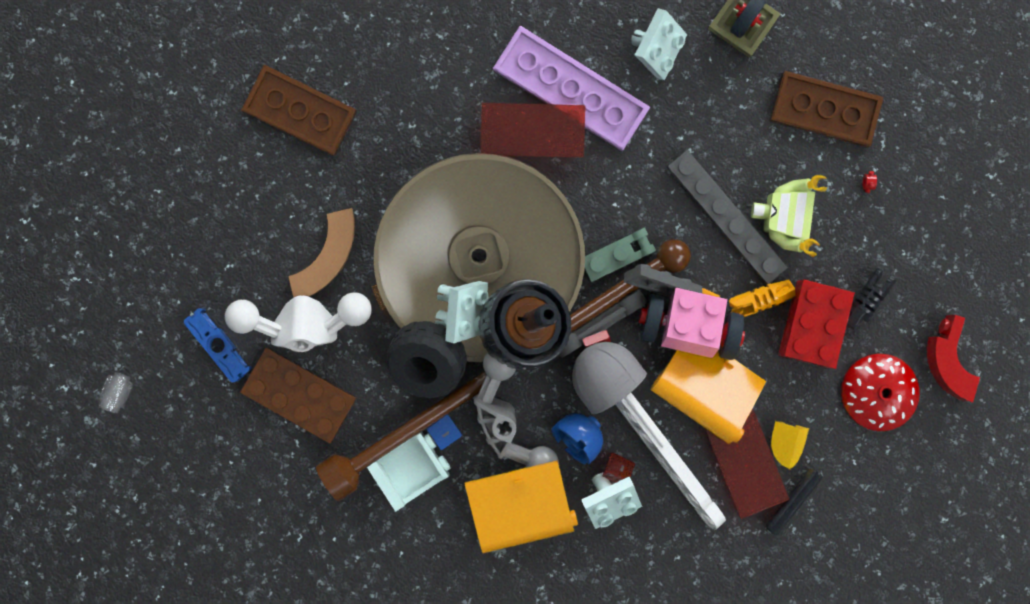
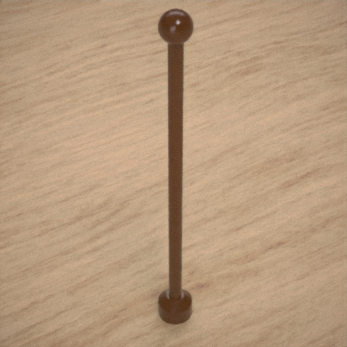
(342, 474)

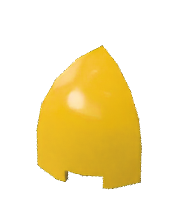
(788, 443)

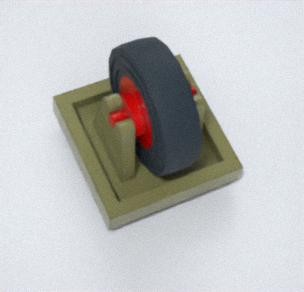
(744, 23)

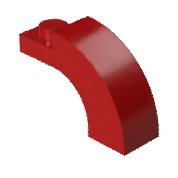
(945, 364)

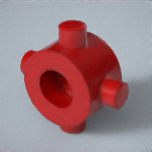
(869, 182)

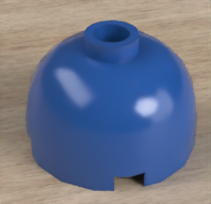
(580, 435)

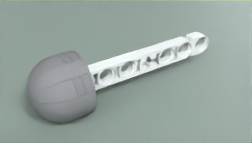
(606, 377)

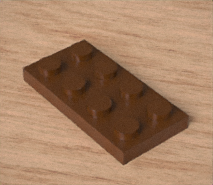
(298, 395)

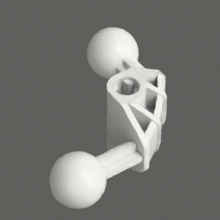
(301, 322)

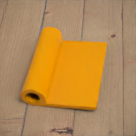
(710, 391)
(520, 507)

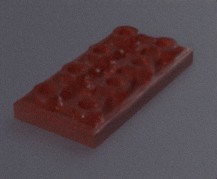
(533, 130)
(749, 469)

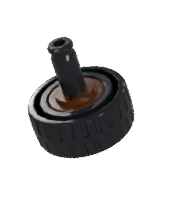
(525, 324)

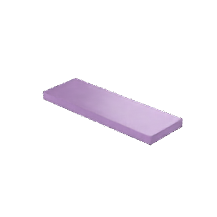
(564, 81)

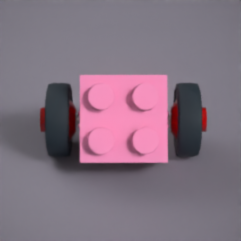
(693, 324)

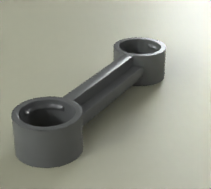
(605, 320)

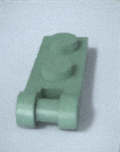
(617, 255)

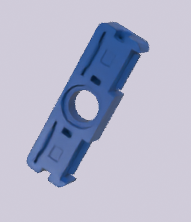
(205, 332)

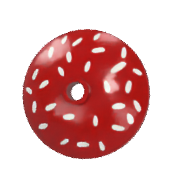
(863, 392)

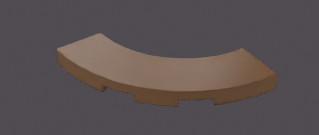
(332, 257)

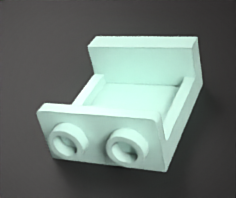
(409, 470)

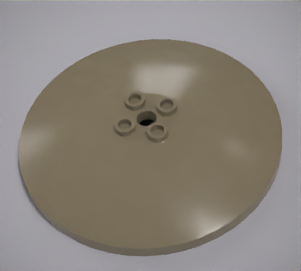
(466, 207)

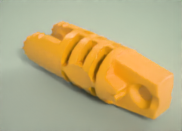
(762, 298)

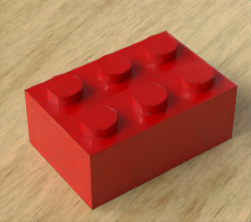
(816, 324)

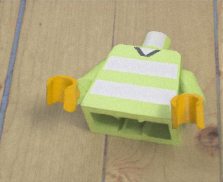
(790, 214)

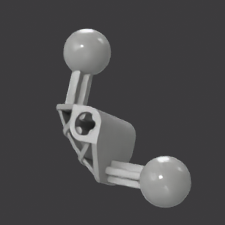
(500, 421)

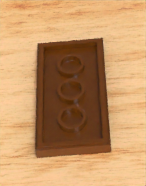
(826, 109)
(299, 110)

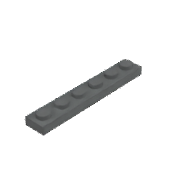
(727, 217)

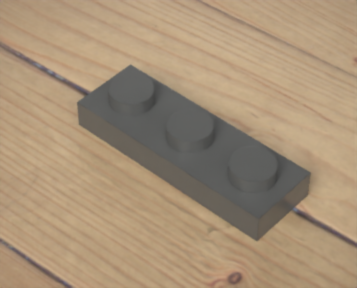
(658, 282)

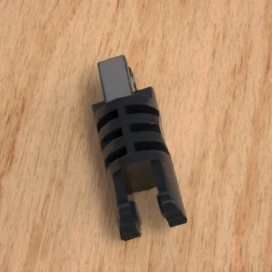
(869, 300)

